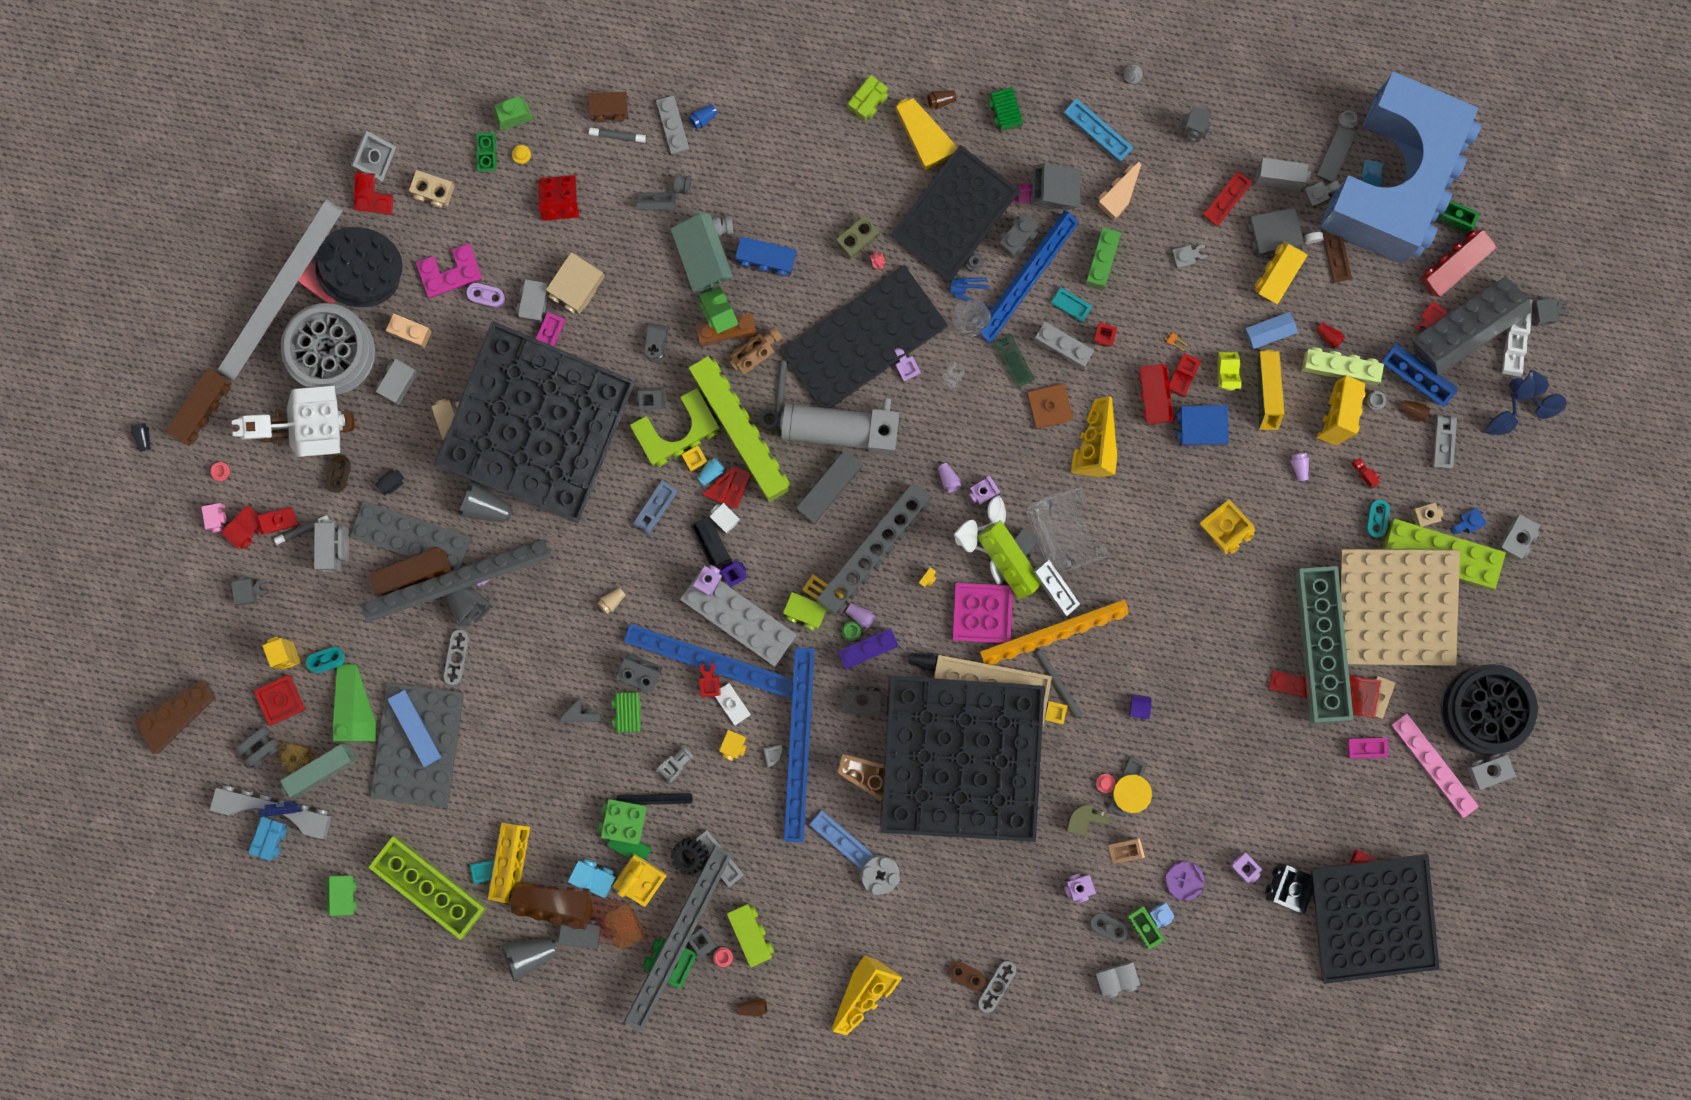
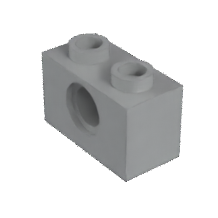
(1527, 529)
(1502, 771)

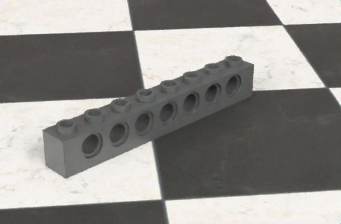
(914, 495)

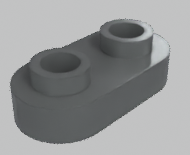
(1108, 927)

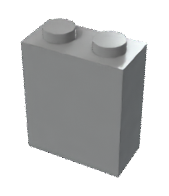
(1282, 174)

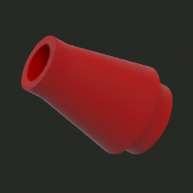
(1331, 335)

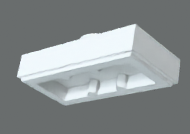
(732, 704)

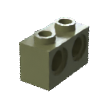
(861, 240)

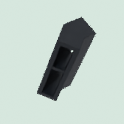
(710, 541)

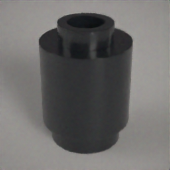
(390, 482)

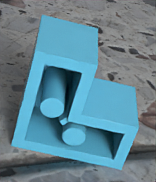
(591, 877)

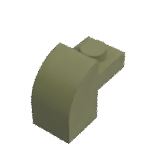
(1080, 819)

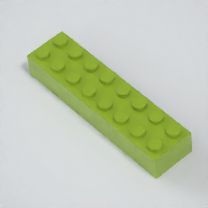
(736, 424)

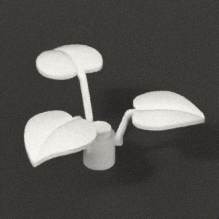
(967, 533)

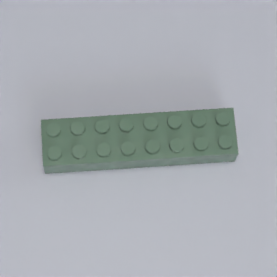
(1324, 645)

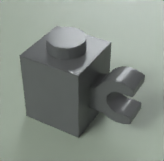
(1547, 310)
(246, 590)

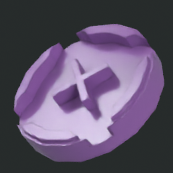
(1184, 880)

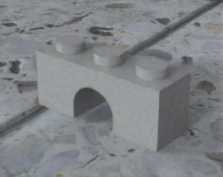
(1058, 341)

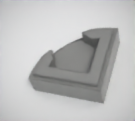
(773, 754)

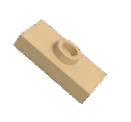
(1385, 693)

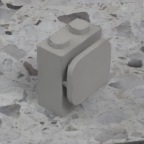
(330, 546)

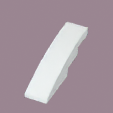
(1516, 346)

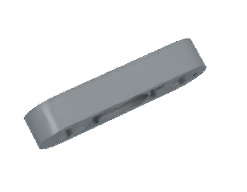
(449, 661)
(985, 996)

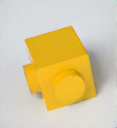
(733, 745)

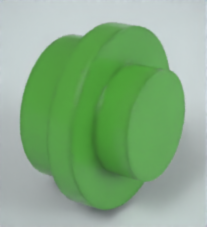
(851, 631)

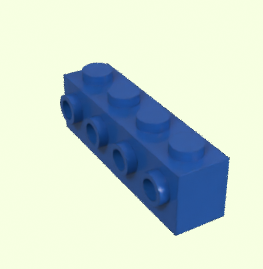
(1419, 374)

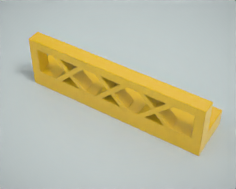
(506, 861)

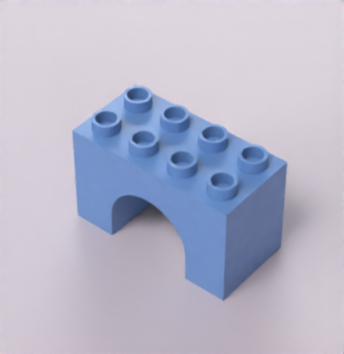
(1431, 135)

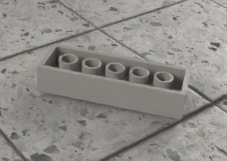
(741, 620)

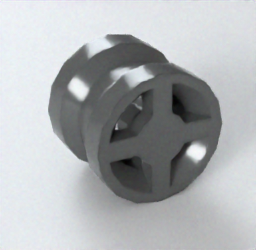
(682, 184)

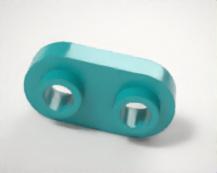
(1378, 519)
(325, 659)

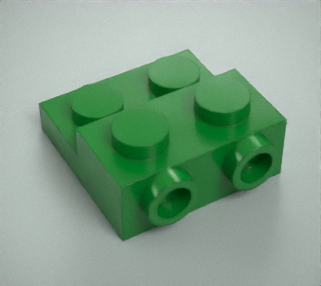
(682, 967)

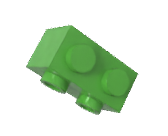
(340, 895)

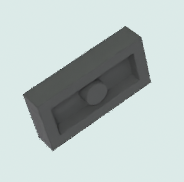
(651, 201)

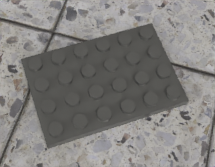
(398, 769)

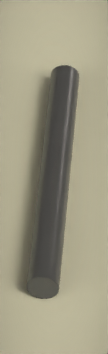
(780, 392)
(1058, 683)

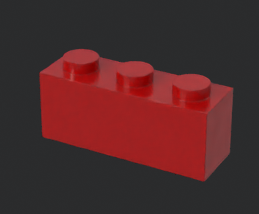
(1156, 394)

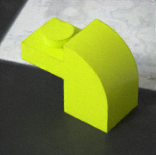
(1229, 370)

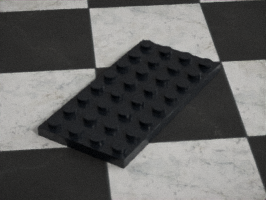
(863, 338)

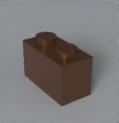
(608, 106)

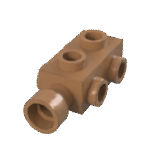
(756, 353)

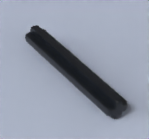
(655, 799)

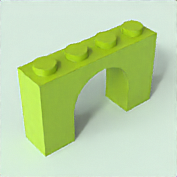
(702, 427)

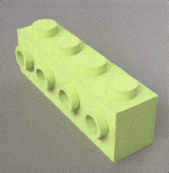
(1338, 366)

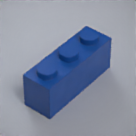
(765, 256)

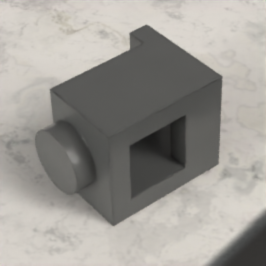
(658, 396)
(702, 949)

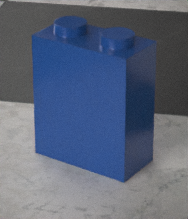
(1203, 425)

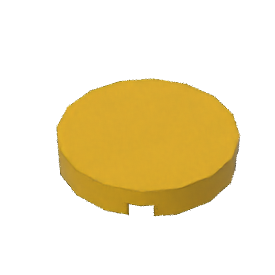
(1132, 793)

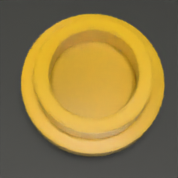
(521, 154)

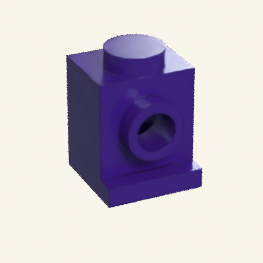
(734, 572)

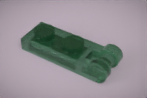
(1014, 361)

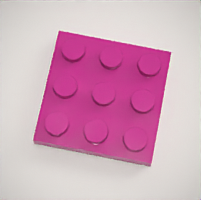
(982, 613)

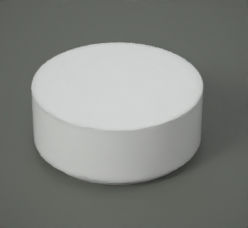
(1313, 237)

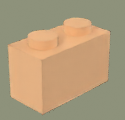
(408, 331)

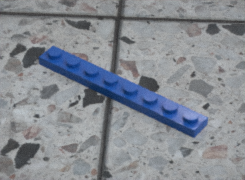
(1029, 275)

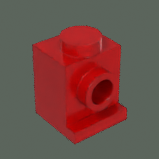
(1105, 334)

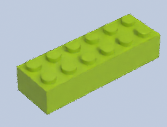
(1477, 564)
(428, 887)

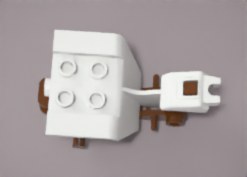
(311, 423)

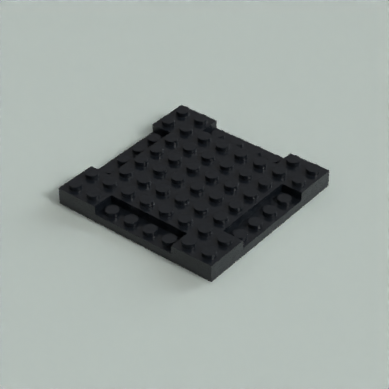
(534, 422)
(962, 759)

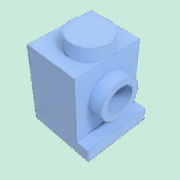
(1161, 915)

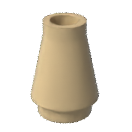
(611, 600)

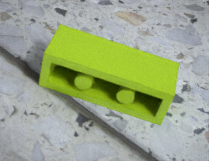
(750, 934)

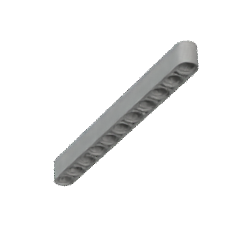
(280, 289)

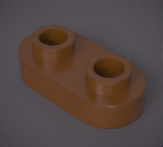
(967, 975)

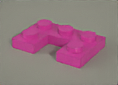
(439, 283)

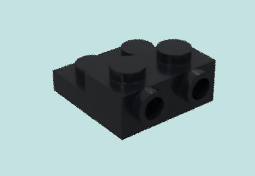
(1290, 888)

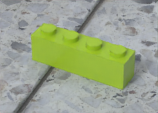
(1009, 559)

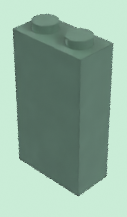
(701, 252)
(318, 771)

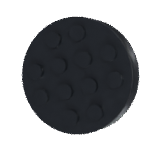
(358, 267)

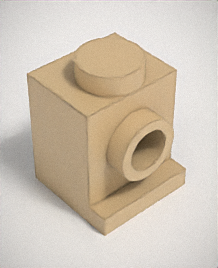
(1420, 515)

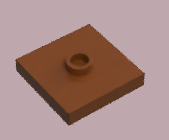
(1050, 406)

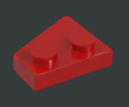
(729, 488)

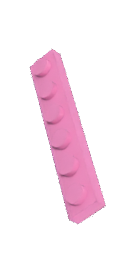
(1434, 766)

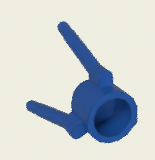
(960, 286)

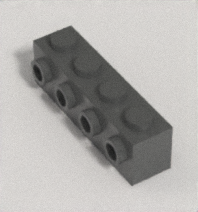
(829, 487)

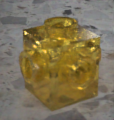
(292, 751)

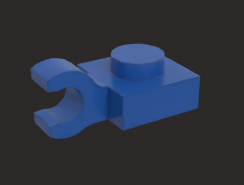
(1470, 521)

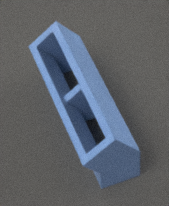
(1271, 330)

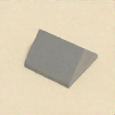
(373, 155)

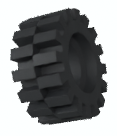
(680, 859)

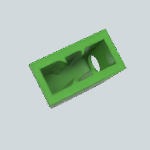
(512, 113)

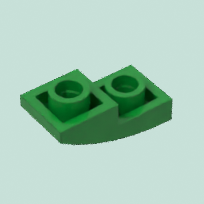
(486, 152)
(629, 849)

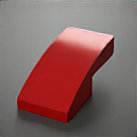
(1184, 374)

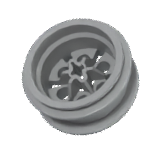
(359, 354)

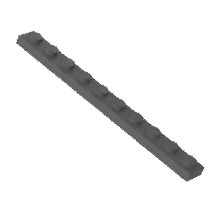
(455, 580)
(678, 938)

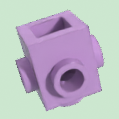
(1087, 887)

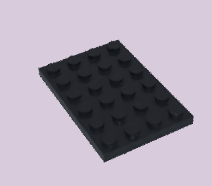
(955, 213)

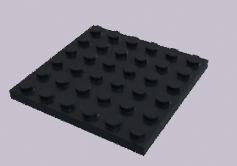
(1375, 918)

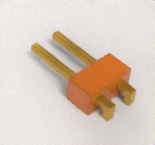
(1173, 337)

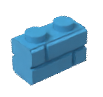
(267, 838)

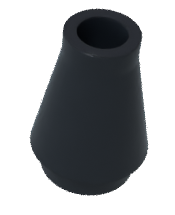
(141, 436)
(923, 660)

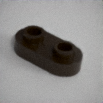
(336, 473)

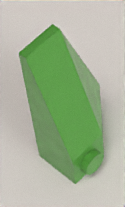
(352, 710)

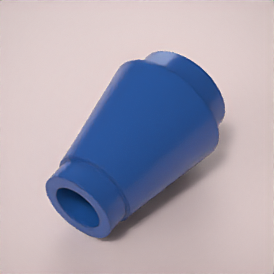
(702, 116)

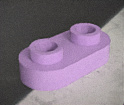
(486, 295)

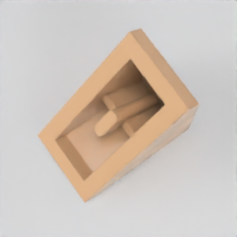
(1126, 851)

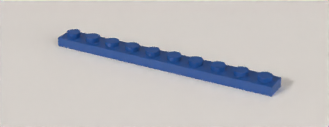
(696, 656)
(799, 744)

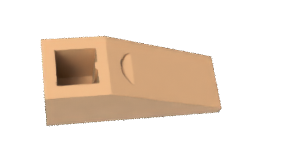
(1118, 198)

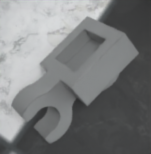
(1319, 193)

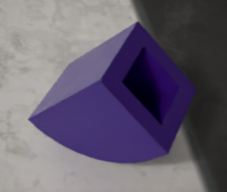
(1140, 706)

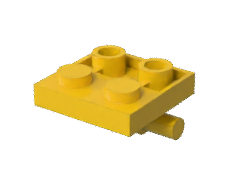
(639, 880)

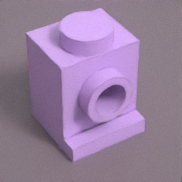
(991, 488)
(708, 588)
(1242, 860)

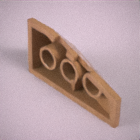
(863, 773)

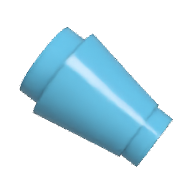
(711, 471)

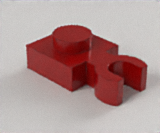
(1432, 315)
(1369, 476)
(709, 683)

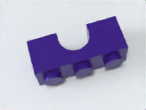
(868, 649)

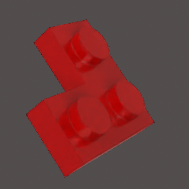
(367, 199)

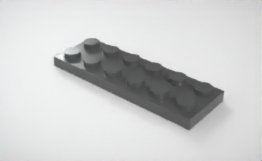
(407, 534)

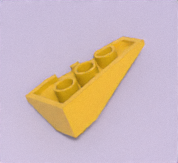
(1098, 450)
(866, 986)

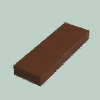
(1336, 257)

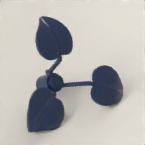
(1531, 386)

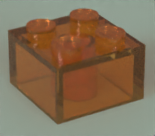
(624, 926)

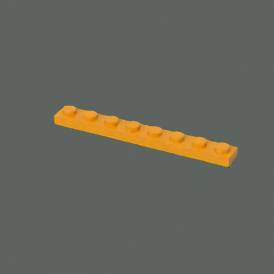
(1053, 633)

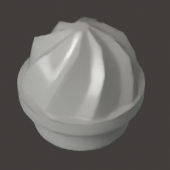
(1133, 74)

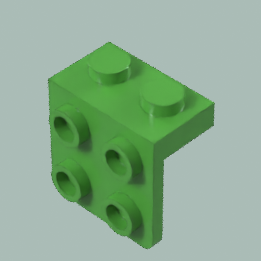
(622, 821)

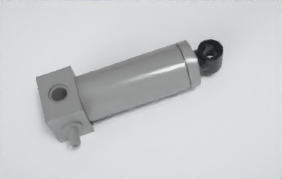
(837, 426)

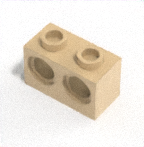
(433, 185)

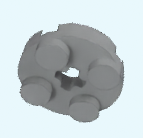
(889, 880)

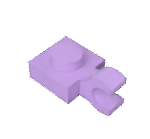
(907, 366)

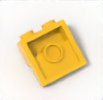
(1228, 527)

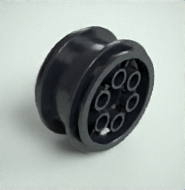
(1458, 719)

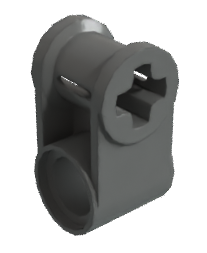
(655, 339)

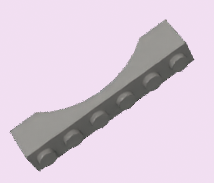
(230, 802)

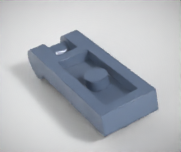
(656, 507)

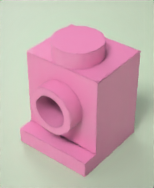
(214, 517)

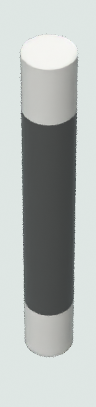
(617, 135)
(298, 531)

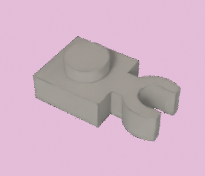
(1186, 256)

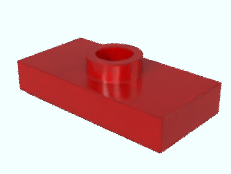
(276, 521)

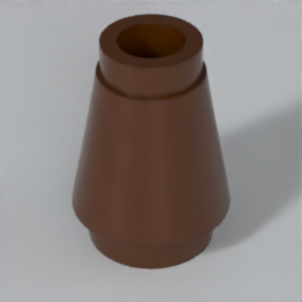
(939, 99)
(1415, 410)
(753, 1007)

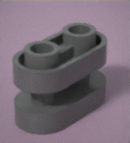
(256, 759)

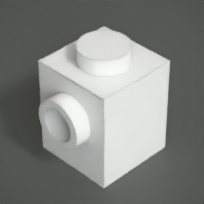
(724, 517)

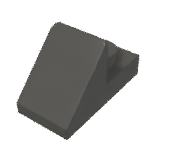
(575, 714)

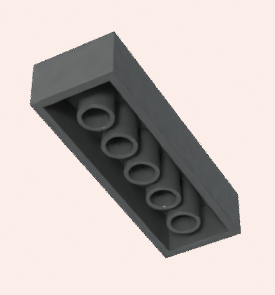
(1471, 325)

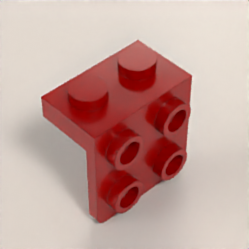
(558, 198)

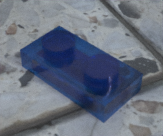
(273, 810)

